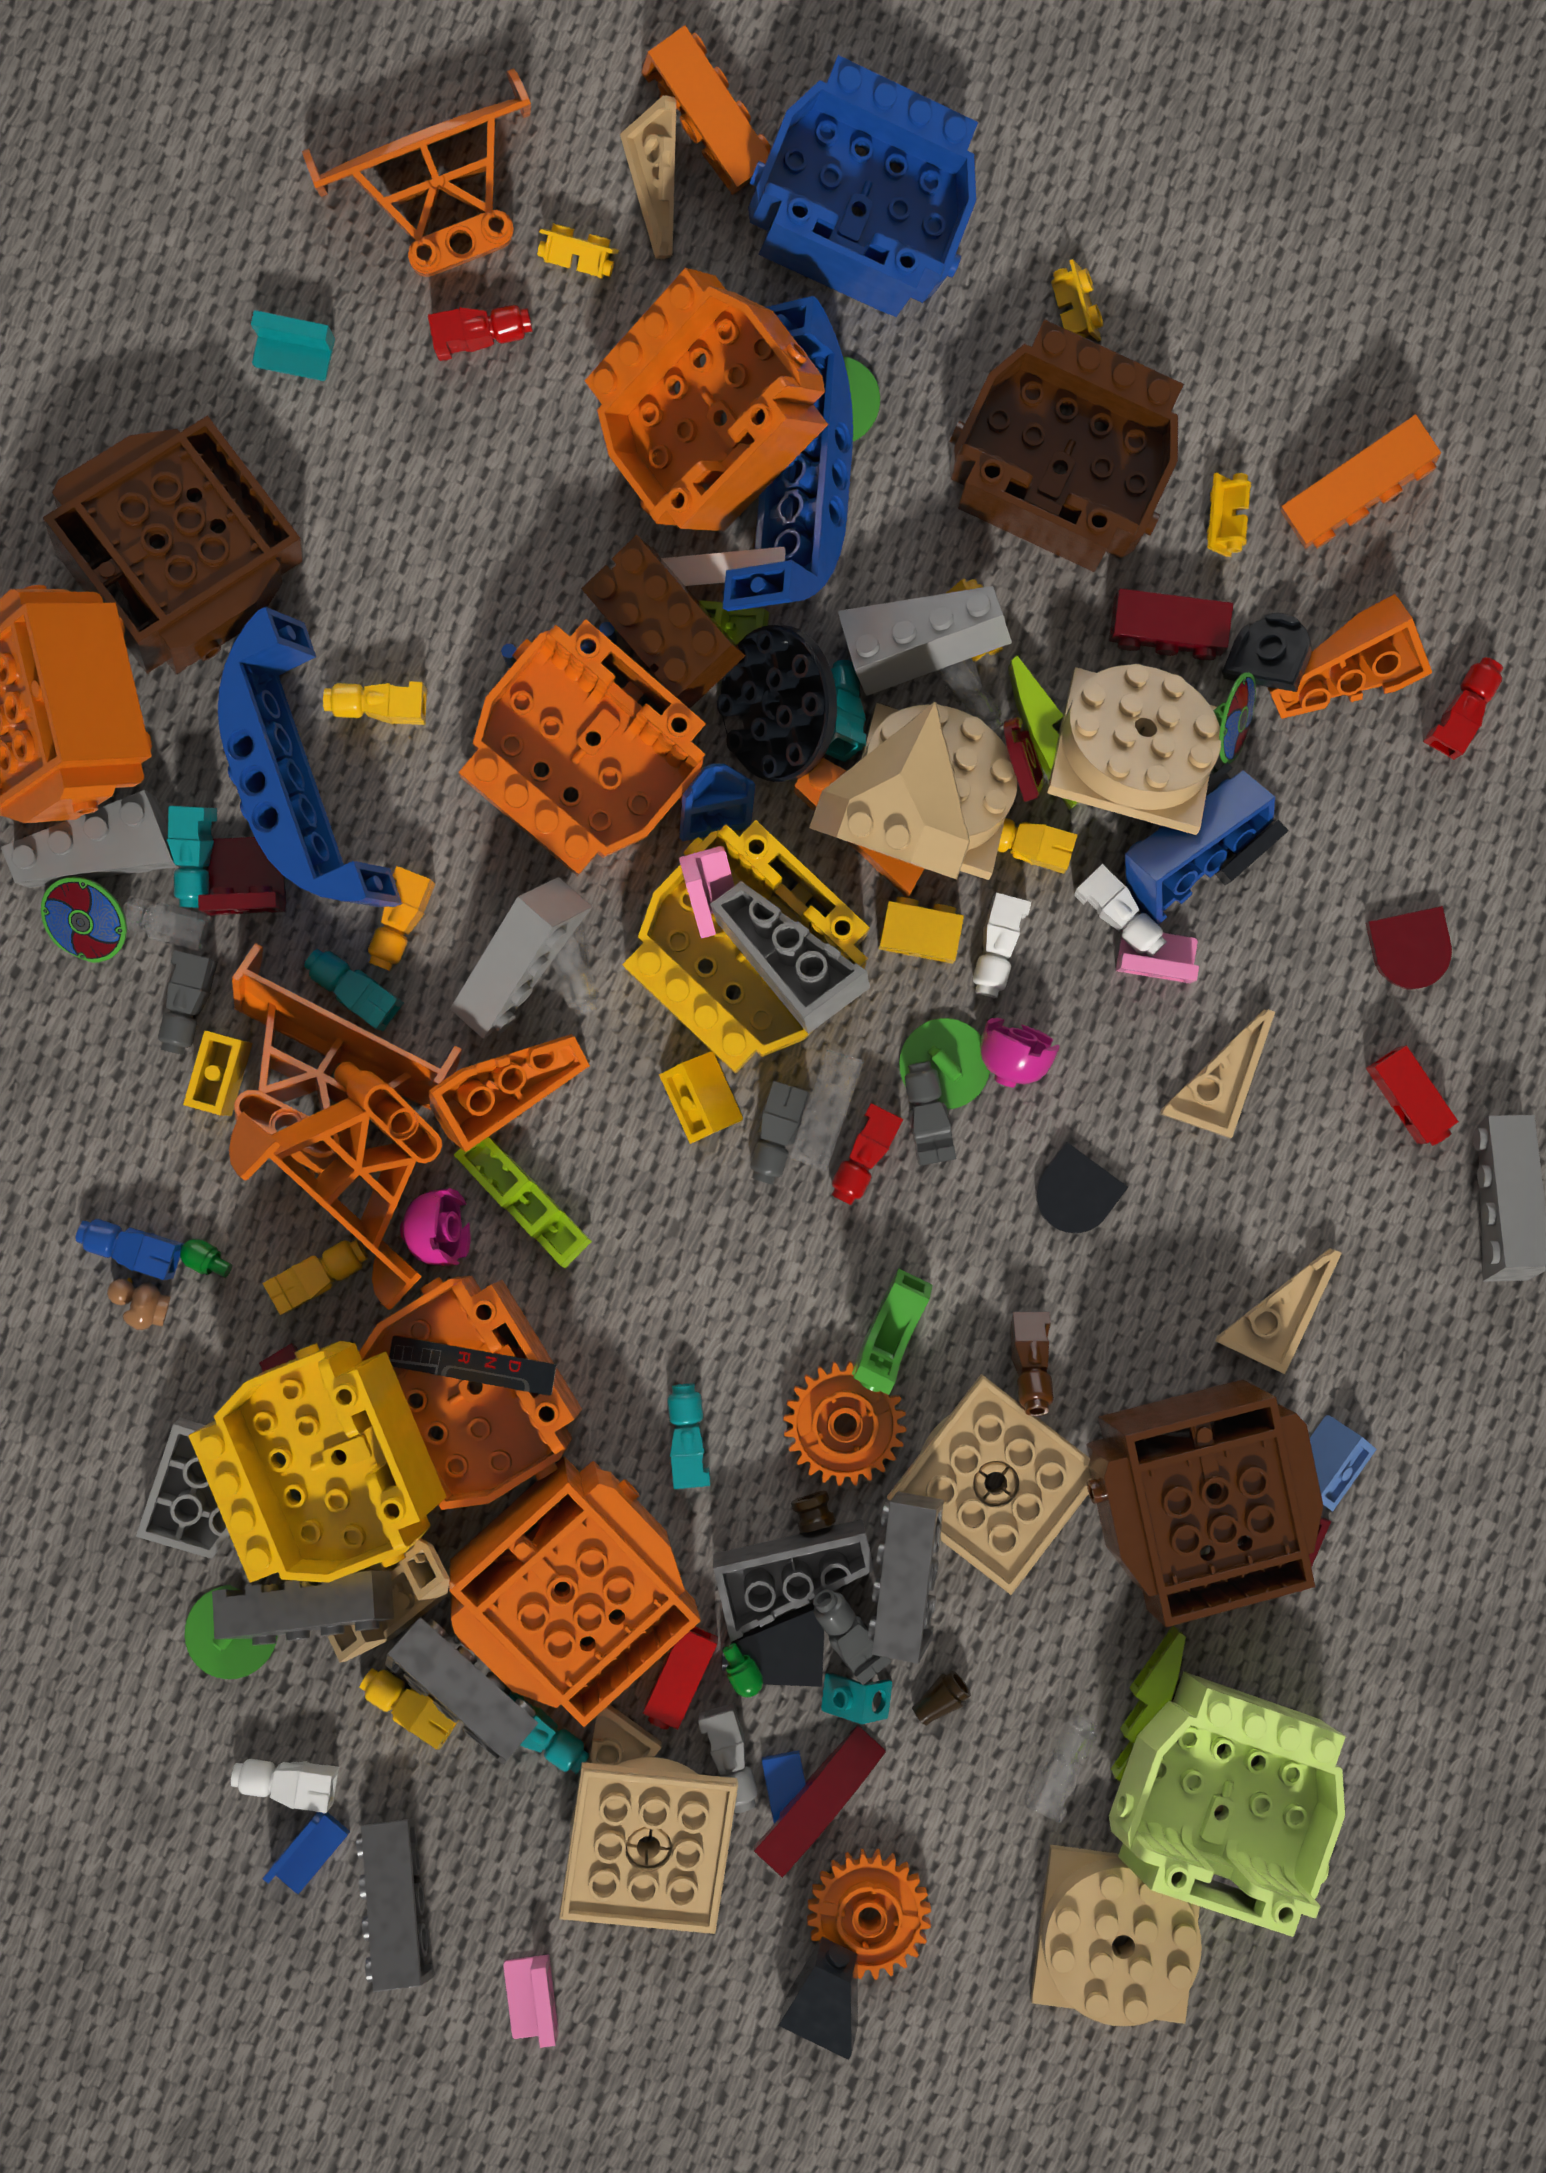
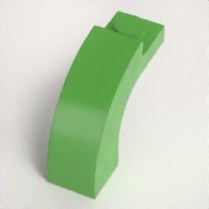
(891, 1331)

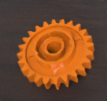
(836, 1451)
(875, 1885)

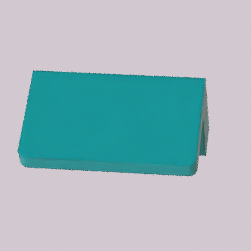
(292, 345)

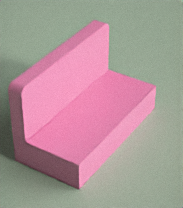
(706, 879)
(1171, 962)
(531, 1999)

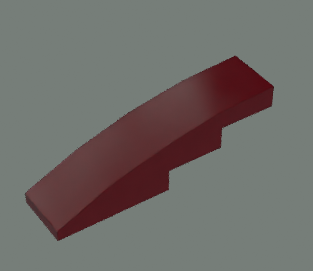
(819, 1801)

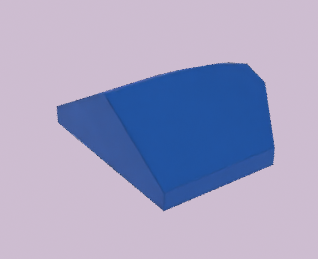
(715, 799)

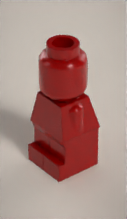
(473, 329)
(1467, 710)
(869, 1147)

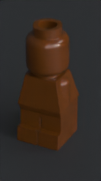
(1030, 1358)

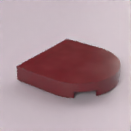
(1023, 759)
(1411, 947)

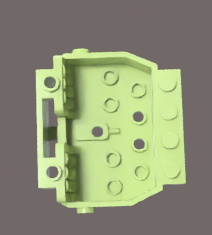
(1274, 1818)

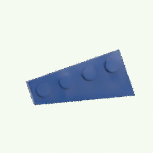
(1173, 860)

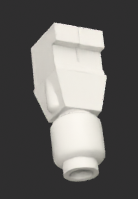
(1120, 911)
(999, 940)
(291, 1784)

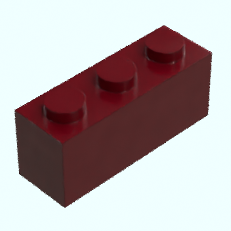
(1170, 623)

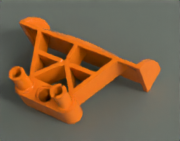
(487, 231)
(330, 1036)
(412, 1140)

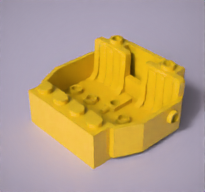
(673, 950)
(347, 1510)

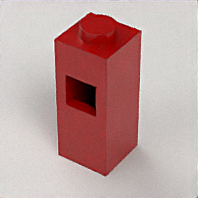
(1413, 1096)
(679, 1678)

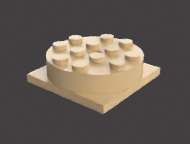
(1137, 745)
(980, 770)
(1041, 1488)
(655, 1883)
(1084, 1908)

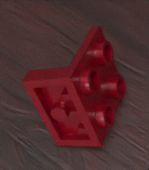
(242, 880)

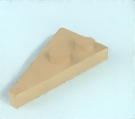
(651, 160)
(1220, 1089)
(1277, 1324)

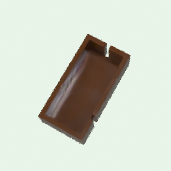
(663, 622)

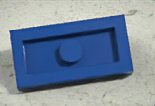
(308, 1851)

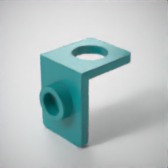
(853, 1700)

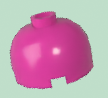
(1016, 1053)
(435, 1229)

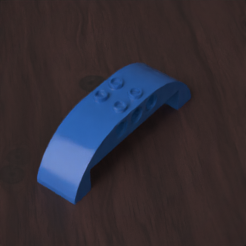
(809, 499)
(273, 769)

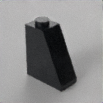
(786, 1649)
(825, 1999)

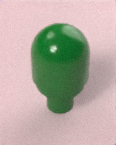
(201, 1258)
(742, 1672)

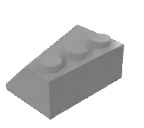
(181, 1504)

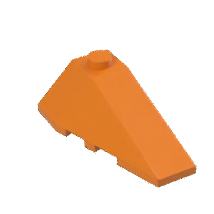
(1367, 652)
(496, 1091)

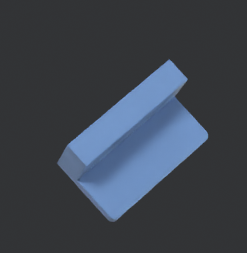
(1338, 1458)

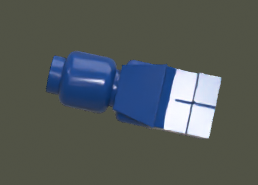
(131, 1248)

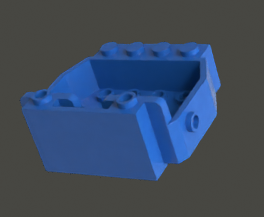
(909, 217)

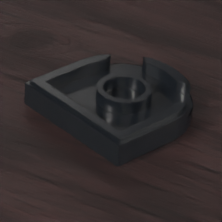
(1272, 650)
(1076, 1191)

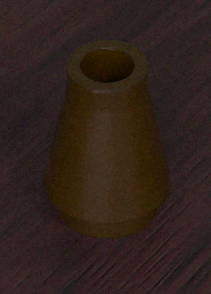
(943, 1697)

